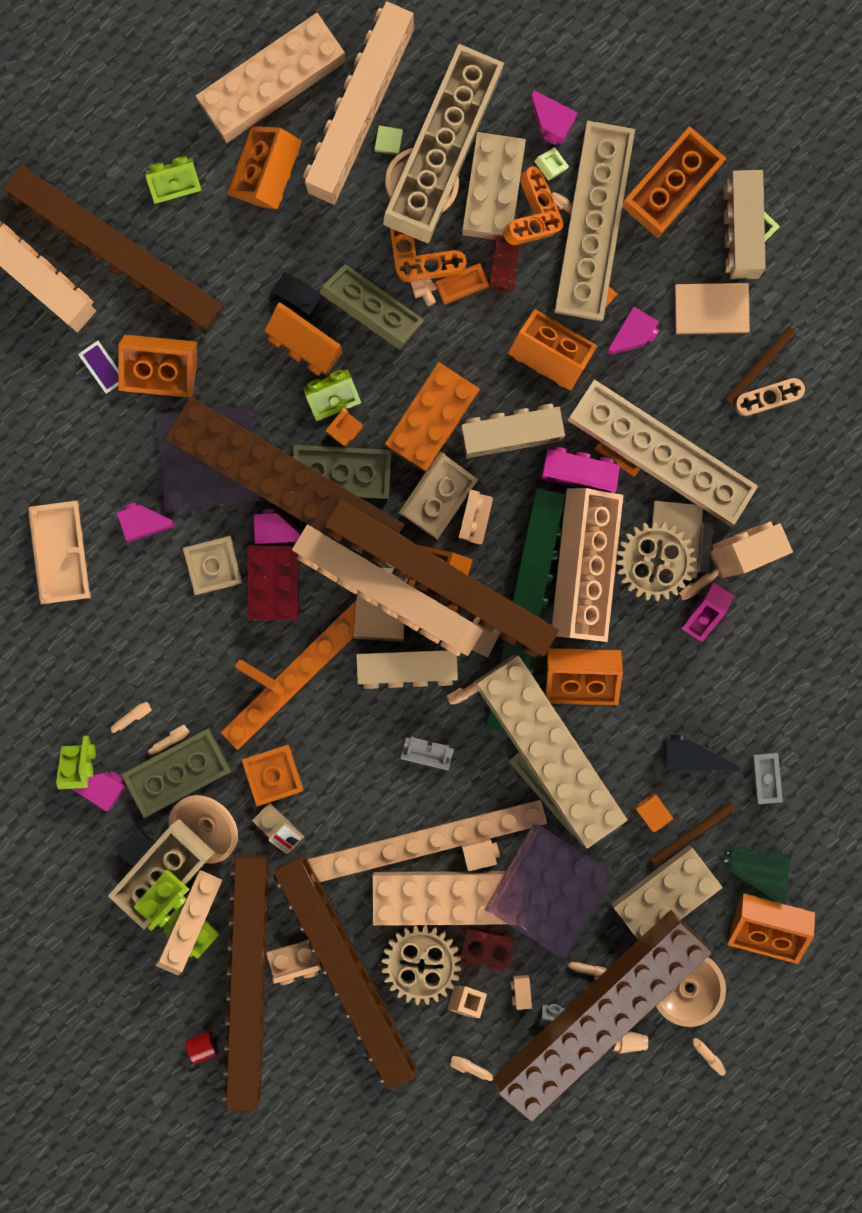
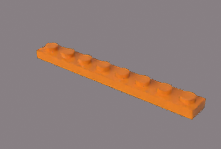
(292, 678)

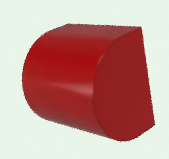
(201, 1047)

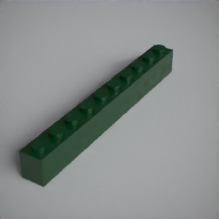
(534, 570)

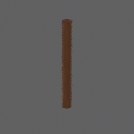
(759, 365)
(692, 834)

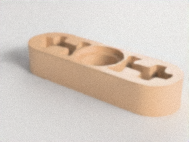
(774, 388)

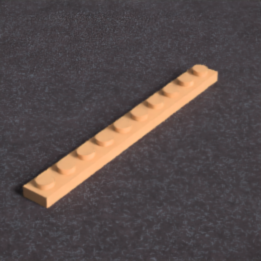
(428, 841)

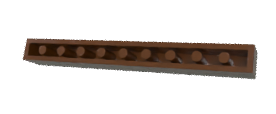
(114, 248)
(346, 972)

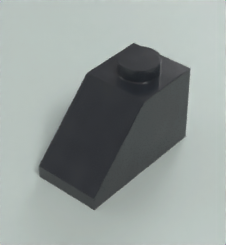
(298, 295)

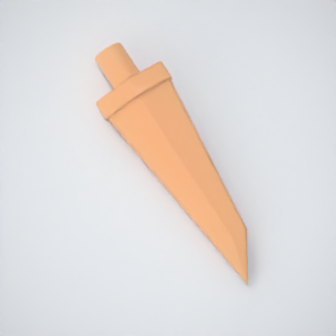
(421, 287)

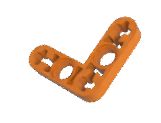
(541, 214)
(410, 258)

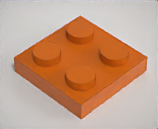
(272, 775)

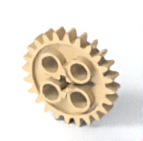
(677, 566)
(419, 987)

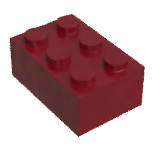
(273, 583)

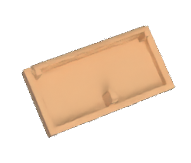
(59, 552)

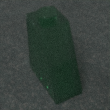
(761, 868)

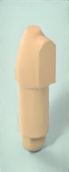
(562, 202)
(694, 588)
(462, 694)
(136, 713)
(175, 737)
(595, 971)
(712, 1060)
(466, 1066)

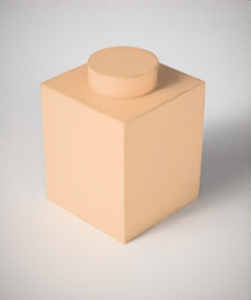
(480, 854)
(467, 1001)

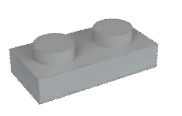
(767, 778)

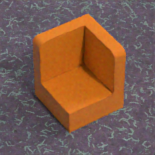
(344, 428)
(653, 812)

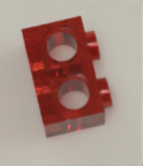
(504, 266)
(489, 941)

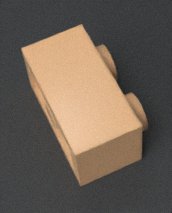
(522, 992)

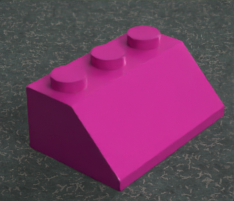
(580, 470)

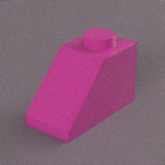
(552, 118)
(634, 332)
(141, 522)
(275, 528)
(708, 612)
(103, 789)

